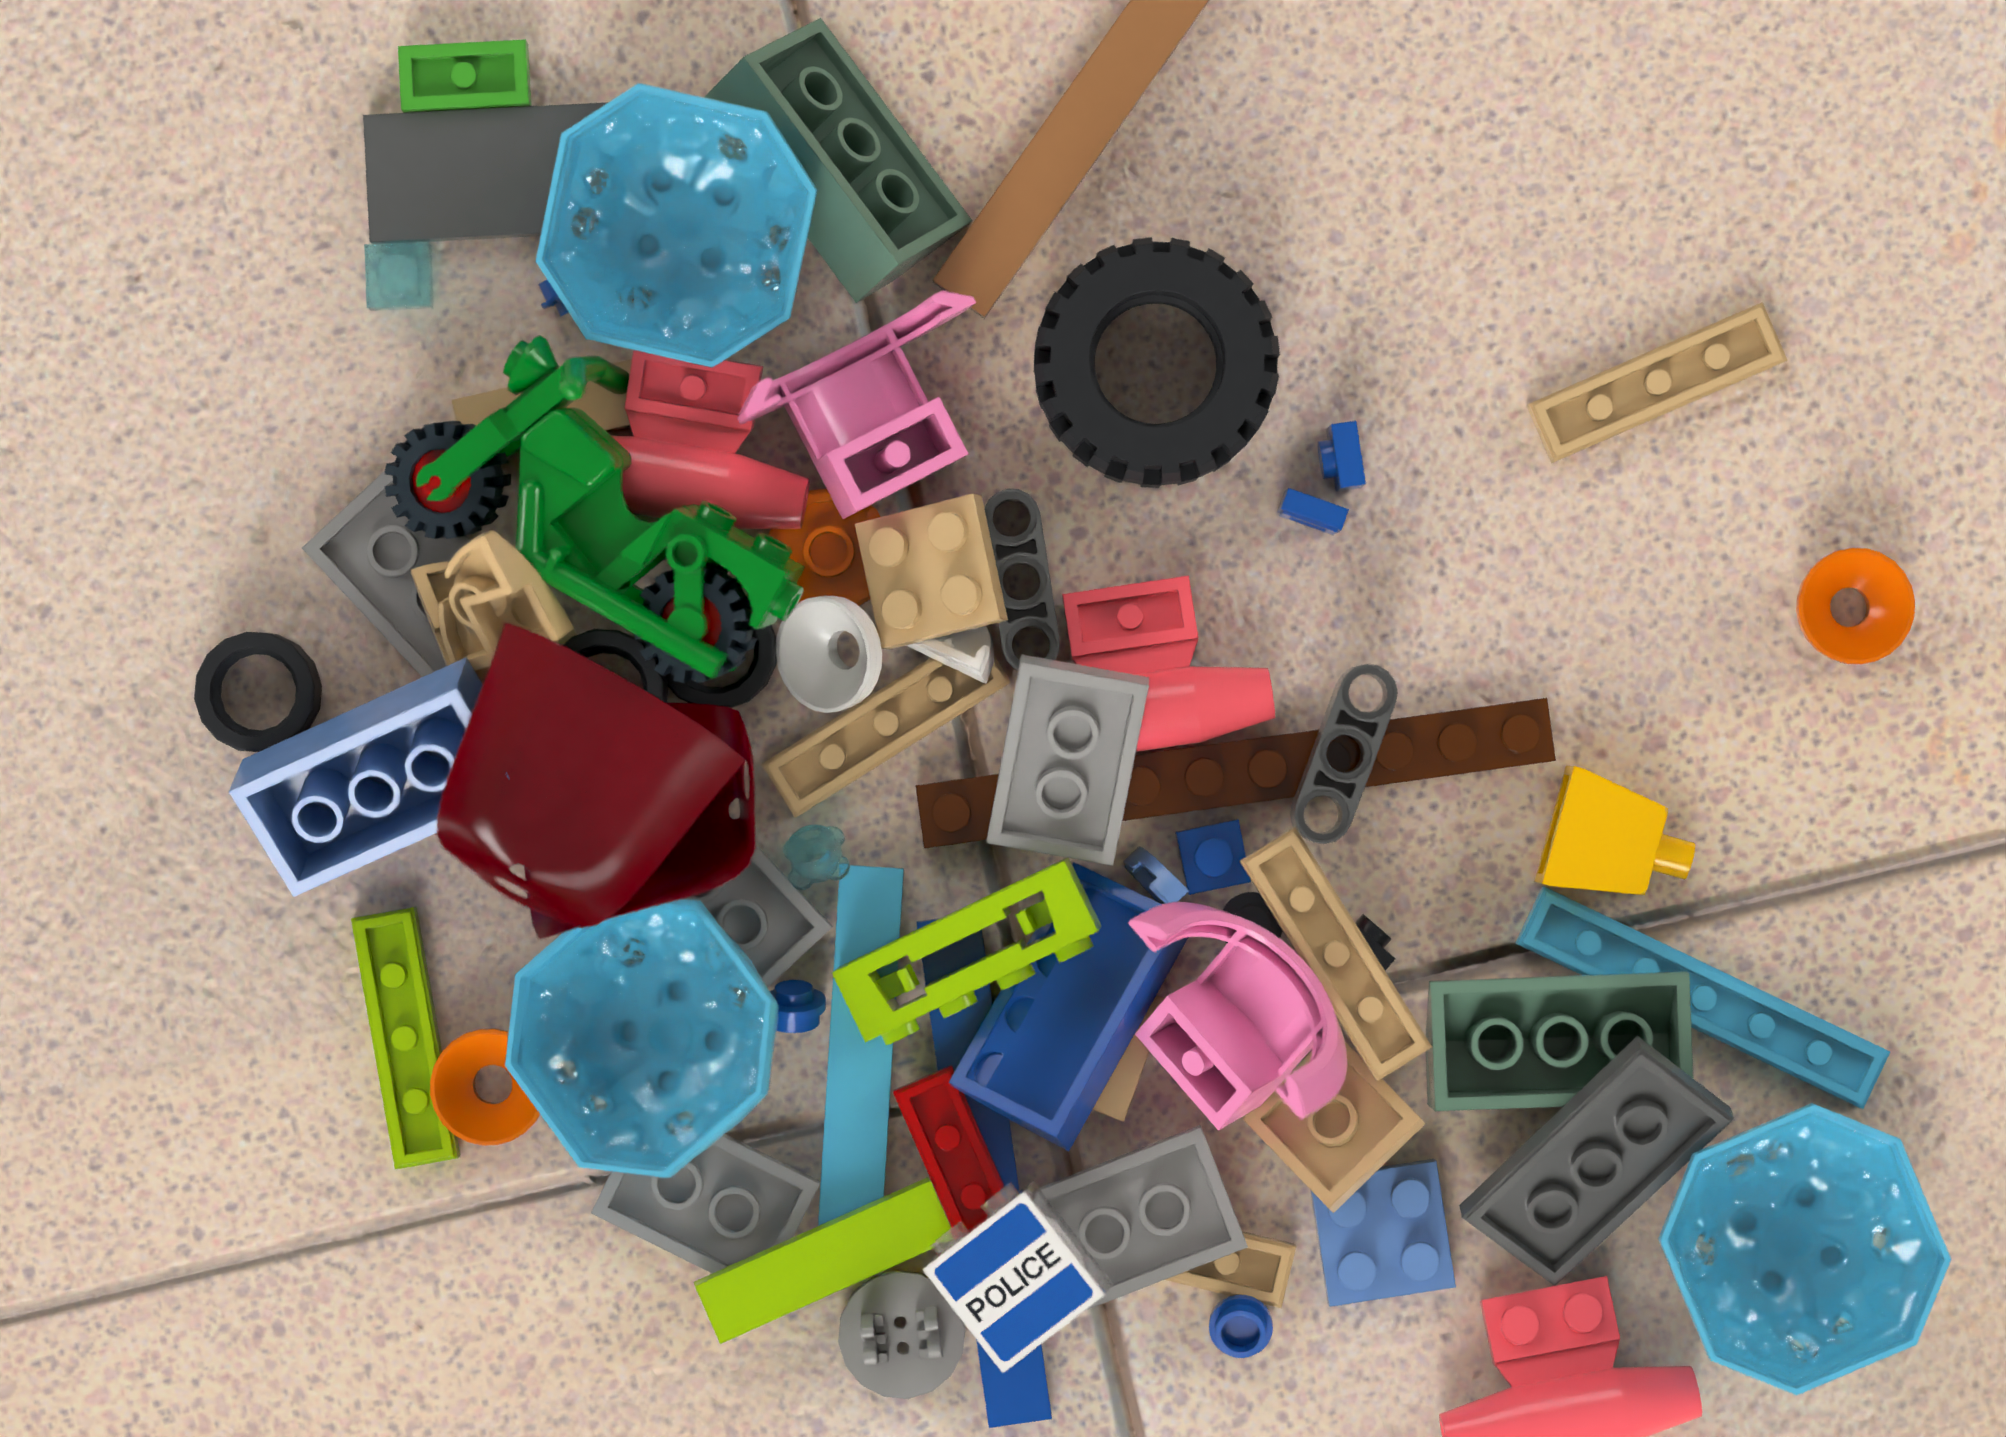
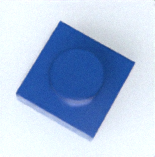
(1342, 457)
(1212, 856)

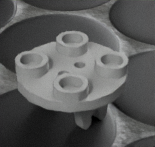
(871, 1337)

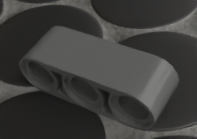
(1030, 551)
(1366, 730)

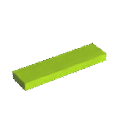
(403, 1033)
(822, 1260)

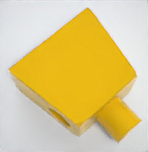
(1608, 838)

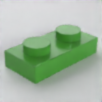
(464, 76)

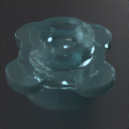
(809, 844)

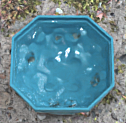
(676, 225)
(642, 1038)
(1804, 1249)

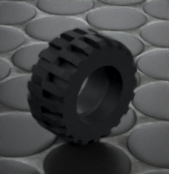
(1175, 277)

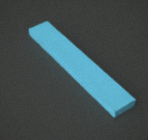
(1719, 1002)
(858, 1070)

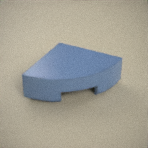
(1154, 877)

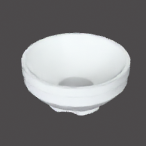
(810, 656)

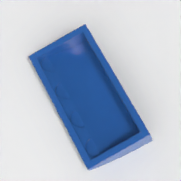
(1067, 1026)

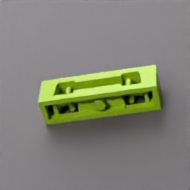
(873, 997)

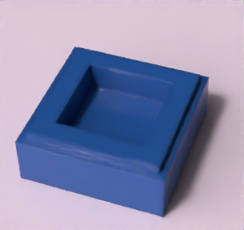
(1312, 512)

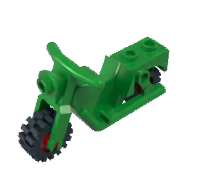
(580, 527)

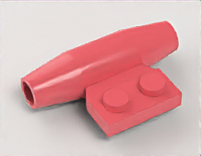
(689, 443)
(1154, 634)
(1559, 1360)

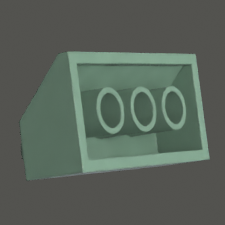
(876, 192)
(1546, 1036)

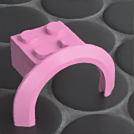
(867, 411)
(1243, 1019)

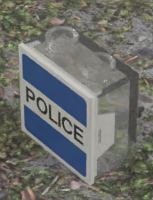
(1016, 1274)

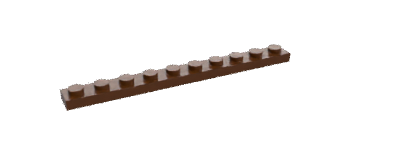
(1274, 765)

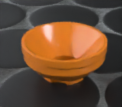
(1887, 600)
(460, 1105)

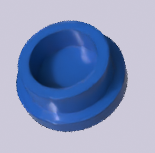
(798, 1006)
(1240, 1326)

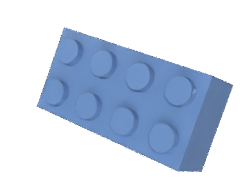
(358, 779)

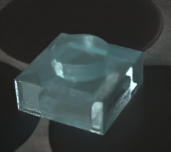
(399, 276)

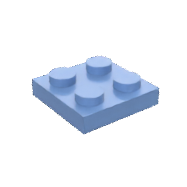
(1386, 1237)

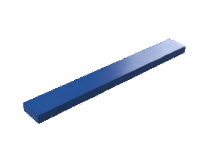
(1022, 1390)

